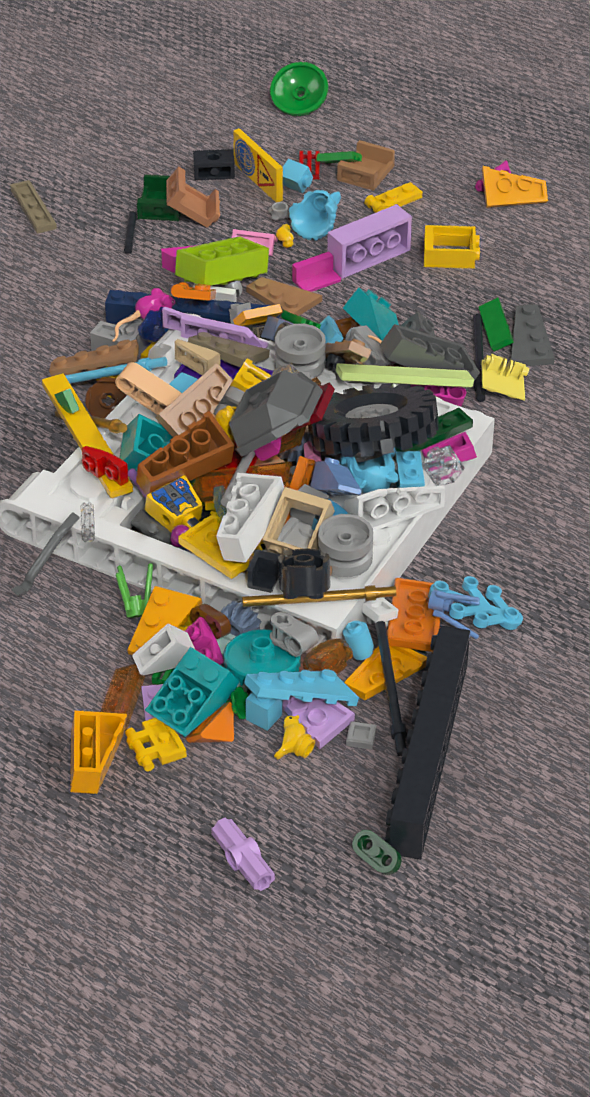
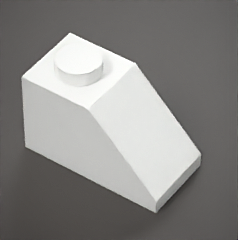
(162, 650)

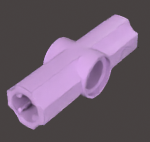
(243, 854)

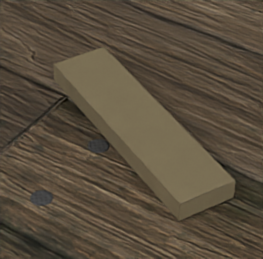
(33, 206)

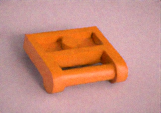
(200, 291)

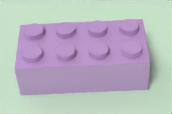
(370, 240)

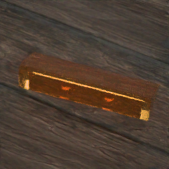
(123, 692)

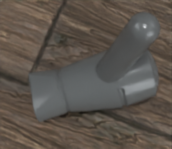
(151, 527)

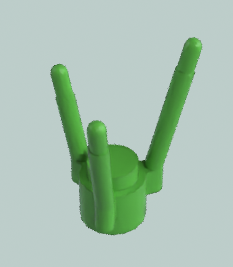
(134, 605)

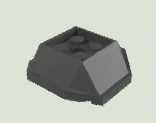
(273, 410)

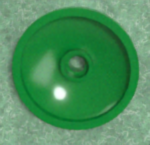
(296, 80)

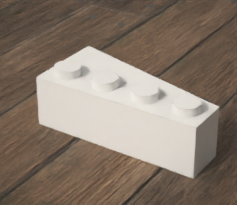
(248, 515)

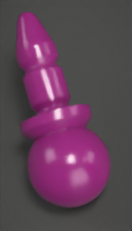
(177, 530)

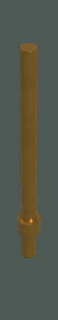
(368, 593)

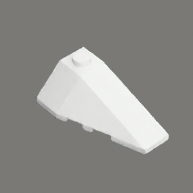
(395, 505)

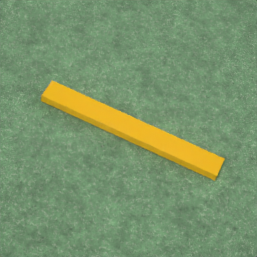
(83, 429)

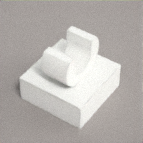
(380, 611)

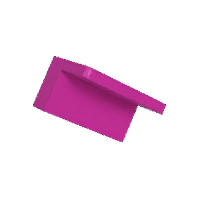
(315, 272)

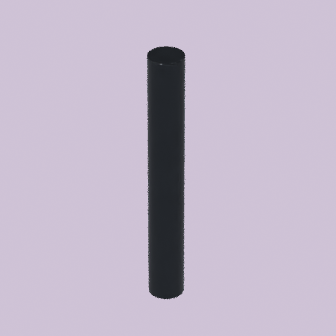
(130, 232)

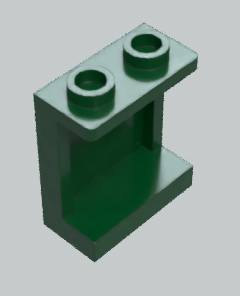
(154, 200)

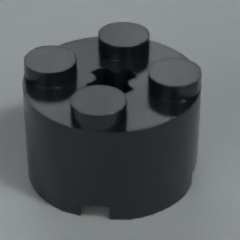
(304, 573)

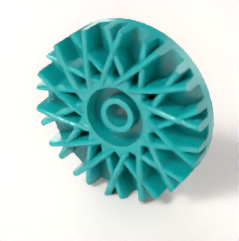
(256, 653)

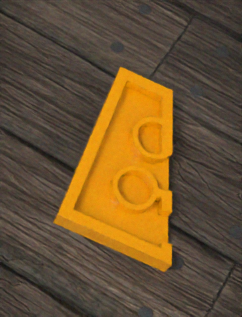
(162, 608)

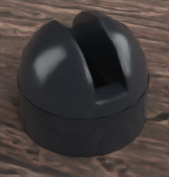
(332, 361)

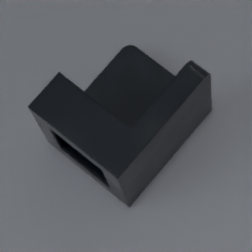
(263, 571)

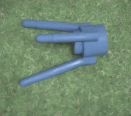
(442, 602)

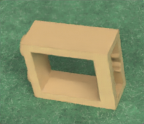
(301, 501)

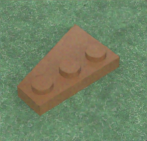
(289, 297)

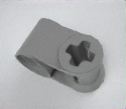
(292, 636)

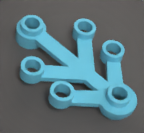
(506, 616)

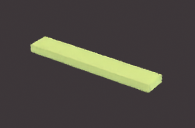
(404, 375)

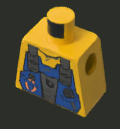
(175, 504)

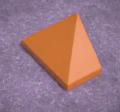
(216, 728)

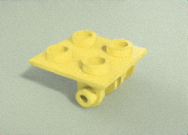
(503, 378)

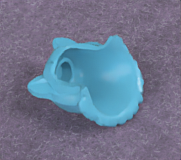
(315, 214)
(372, 473)

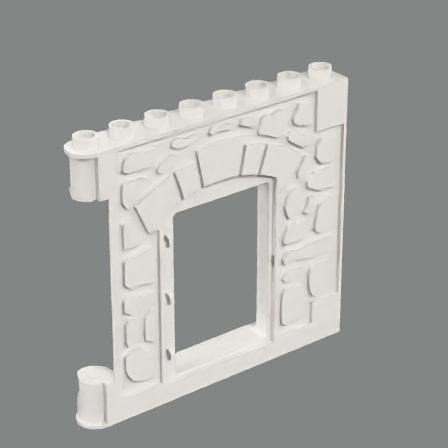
(50, 498)

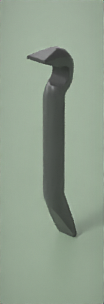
(45, 554)

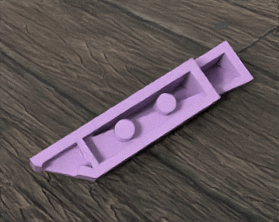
(192, 325)

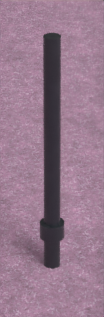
(478, 349)
(397, 729)

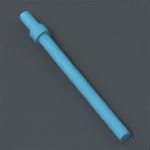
(146, 363)

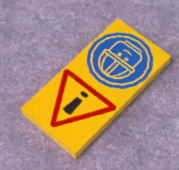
(258, 165)

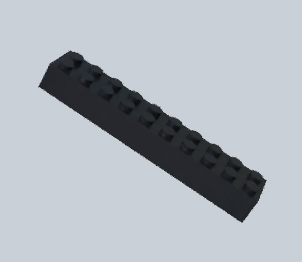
(428, 742)

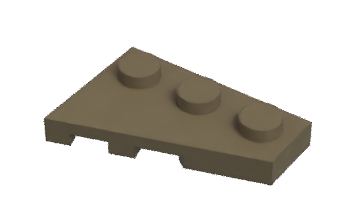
(230, 350)

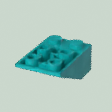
(192, 692)

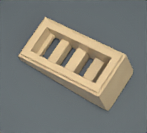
(203, 357)

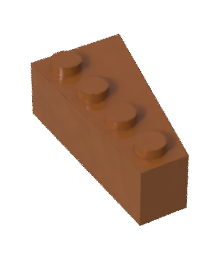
(190, 454)

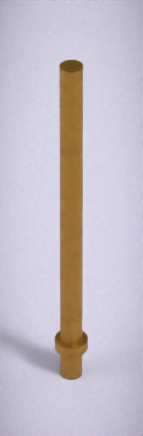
(114, 425)

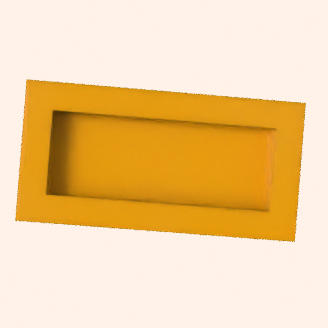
(257, 315)

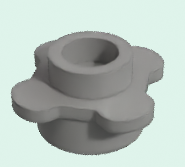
(279, 211)

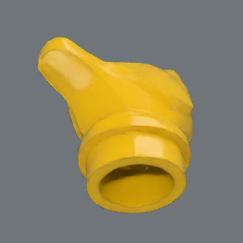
(295, 739)

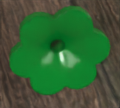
(238, 701)

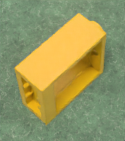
(451, 236)

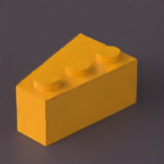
(93, 747)

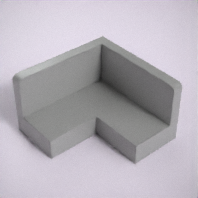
(105, 333)

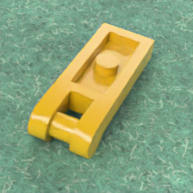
(401, 196)

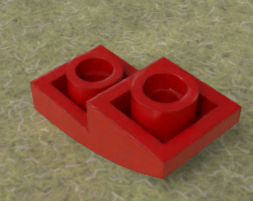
(102, 463)

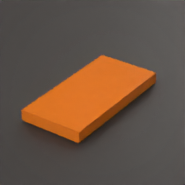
(415, 620)

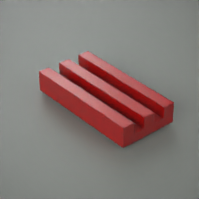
(309, 156)

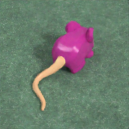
(145, 304)

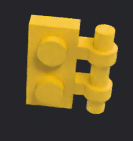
(163, 740)

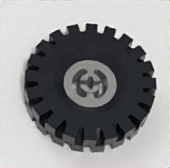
(376, 420)

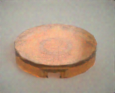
(328, 655)

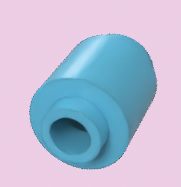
(359, 639)

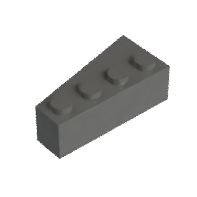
(426, 351)

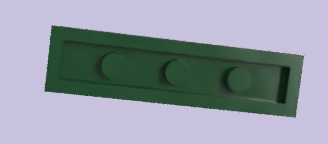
(449, 425)

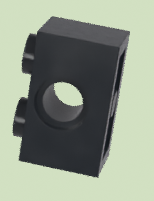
(213, 164)

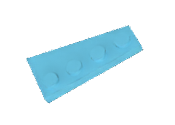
(301, 685)

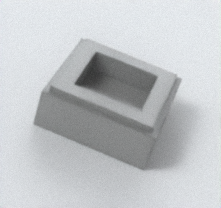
(361, 735)

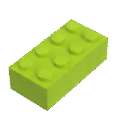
(222, 261)

